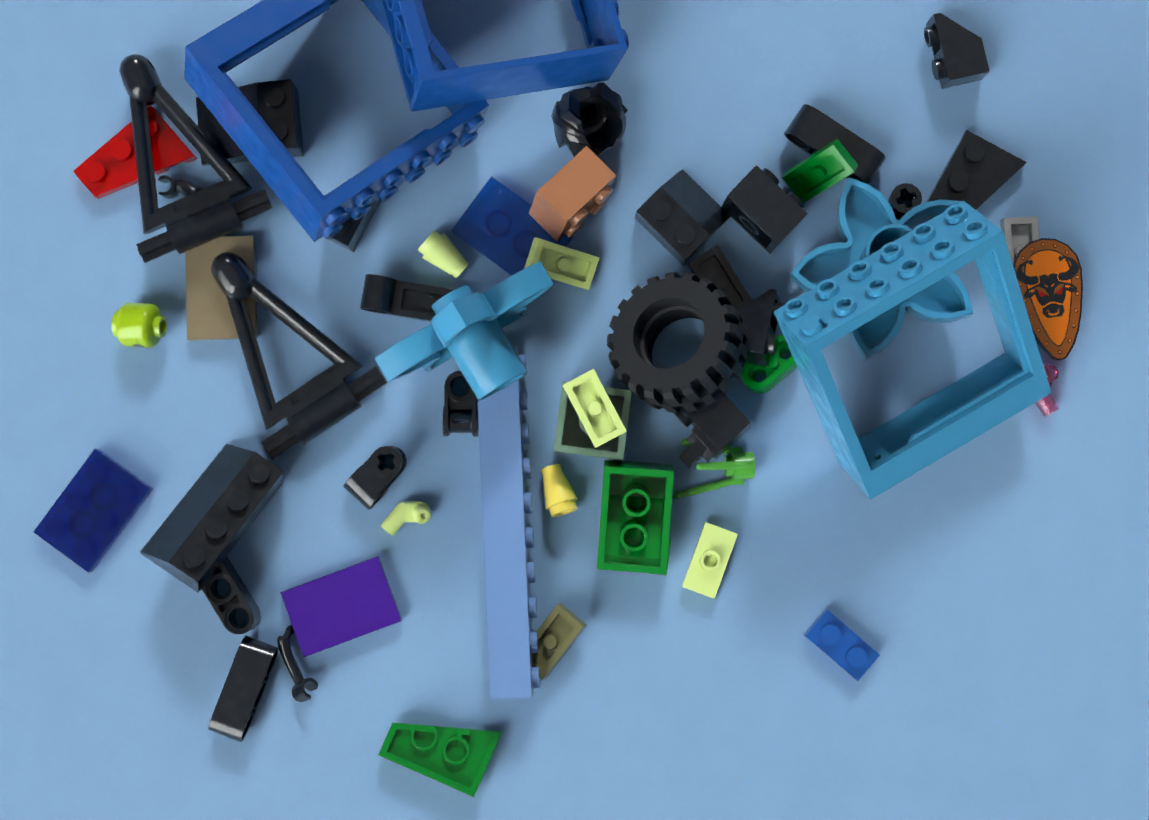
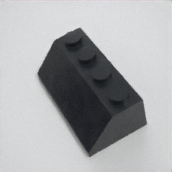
(213, 515)

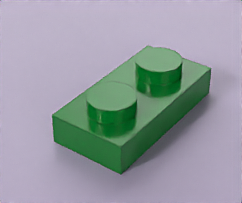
(820, 171)

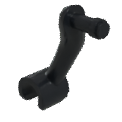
(310, 684)

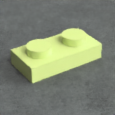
(563, 263)
(594, 408)

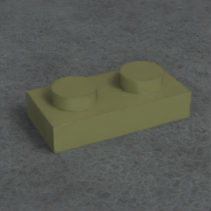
(556, 638)

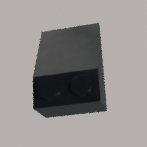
(276, 104)

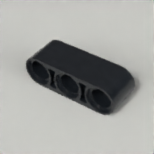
(814, 130)
(238, 598)
(243, 688)

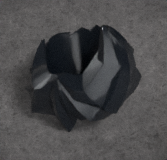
(589, 119)

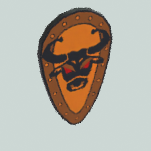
(1052, 293)

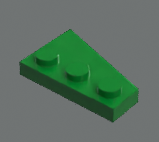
(442, 753)

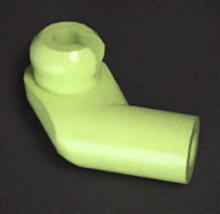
(406, 512)

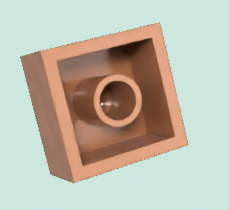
(572, 194)

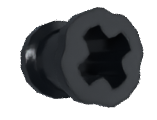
(907, 193)

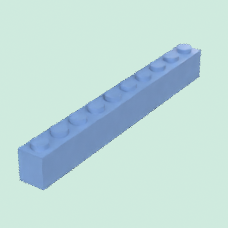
(507, 542)

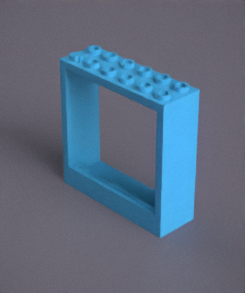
(879, 284)

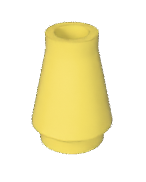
(558, 492)

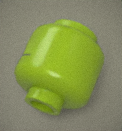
(139, 325)

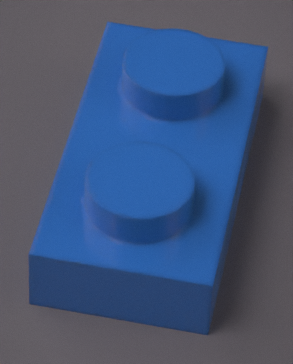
(841, 644)

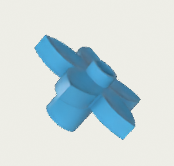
(865, 227)
(472, 333)

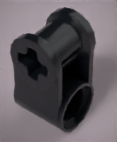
(459, 408)
(372, 480)

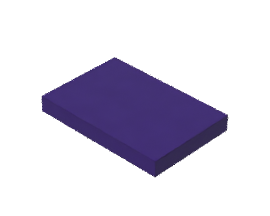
(341, 606)

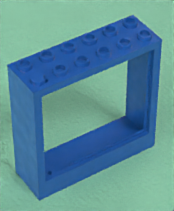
(432, 88)
(319, 215)

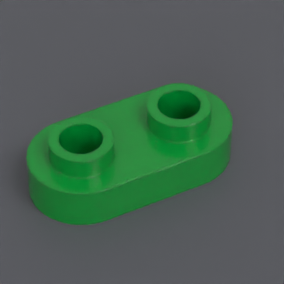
(775, 371)

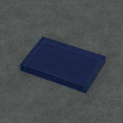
(501, 227)

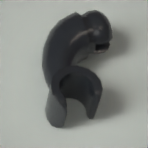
(182, 186)

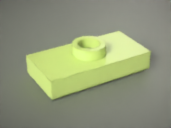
(709, 560)

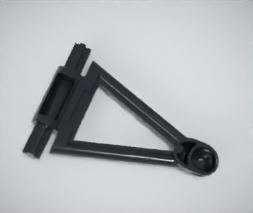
(199, 215)
(316, 403)

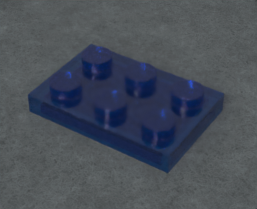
(93, 510)

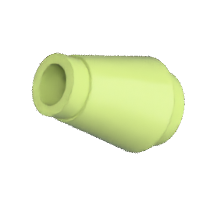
(443, 254)

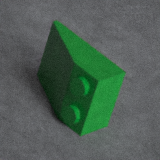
(635, 516)

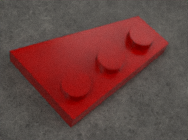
(114, 163)

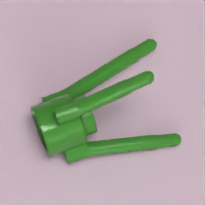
(738, 465)

